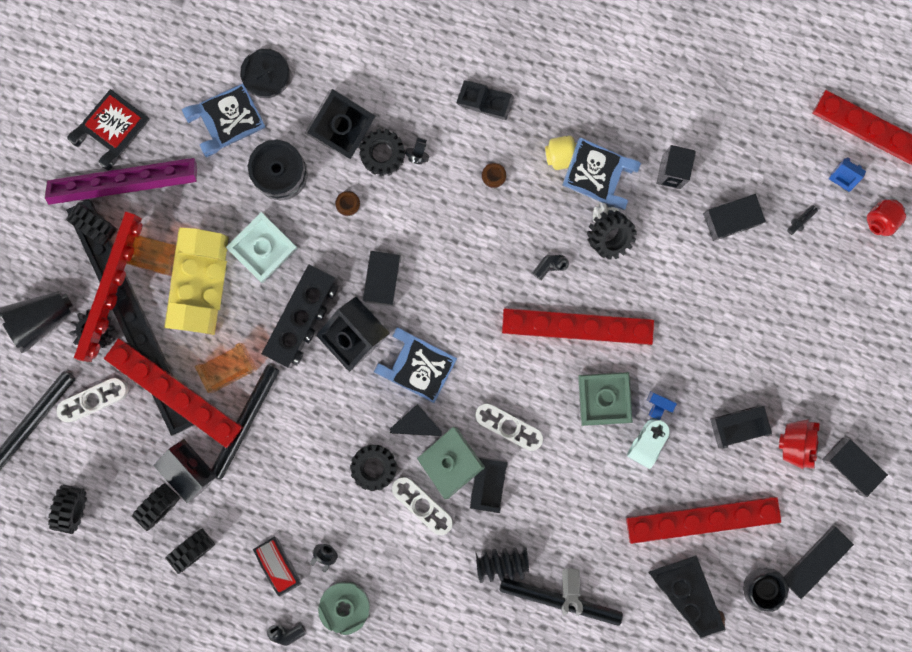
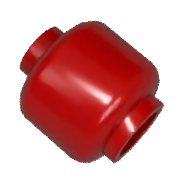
(886, 217)

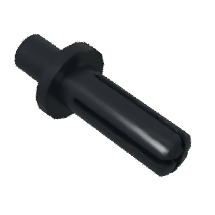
(798, 224)

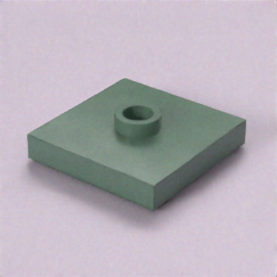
(605, 399)
(450, 463)

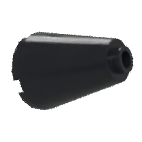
(34, 318)

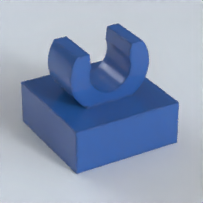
(847, 174)
(659, 405)

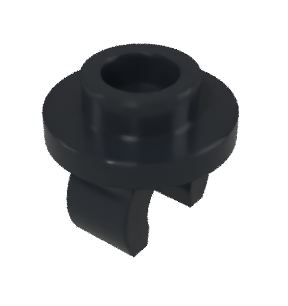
(417, 154)
(325, 555)

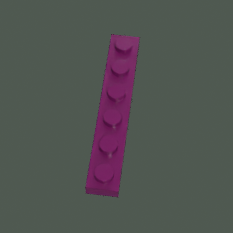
(121, 181)

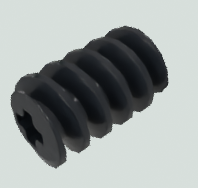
(502, 564)

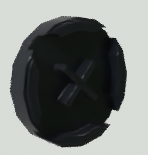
(265, 73)

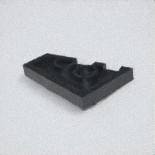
(690, 594)

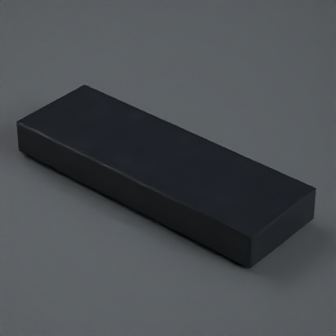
(817, 561)

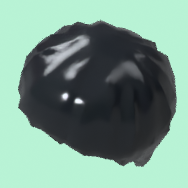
(766, 589)

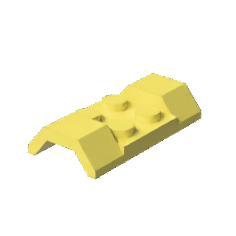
(197, 281)

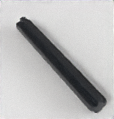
(35, 416)
(245, 419)
(556, 600)

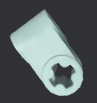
(647, 448)

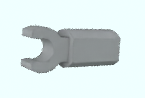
(571, 590)

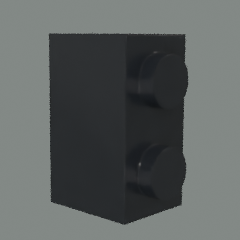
(340, 124)
(352, 333)

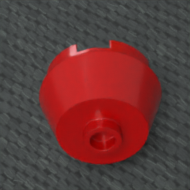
(800, 443)

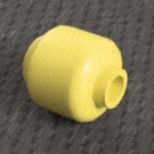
(560, 152)

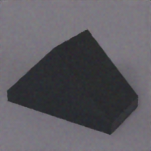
(416, 423)

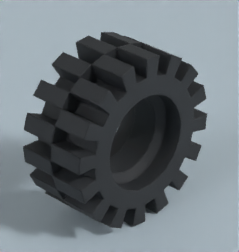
(375, 139)
(91, 224)
(605, 225)
(362, 478)
(155, 507)
(67, 509)
(190, 551)

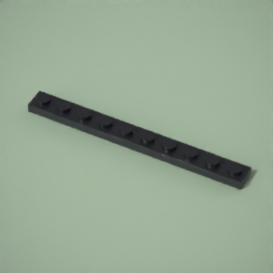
(132, 321)

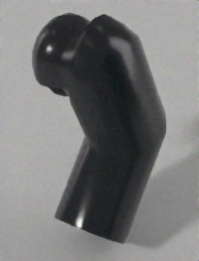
(550, 263)
(285, 636)

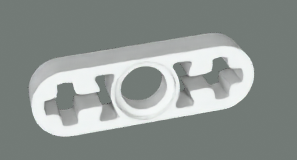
(73, 401)
(522, 441)
(440, 514)

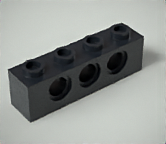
(311, 279)

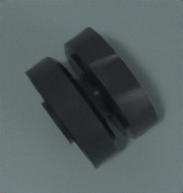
(267, 159)

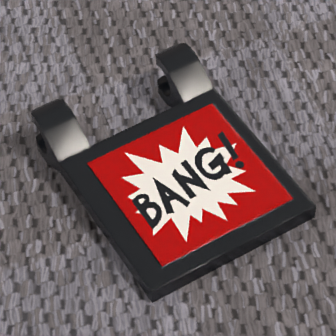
(113, 125)

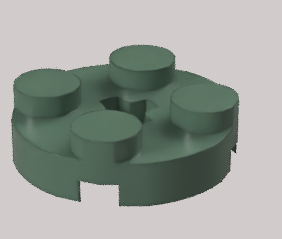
(330, 602)

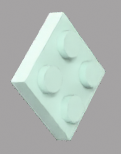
(261, 247)

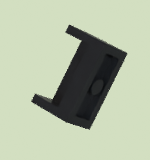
(676, 167)
(734, 217)
(381, 278)
(741, 426)
(855, 466)
(185, 470)
(489, 485)

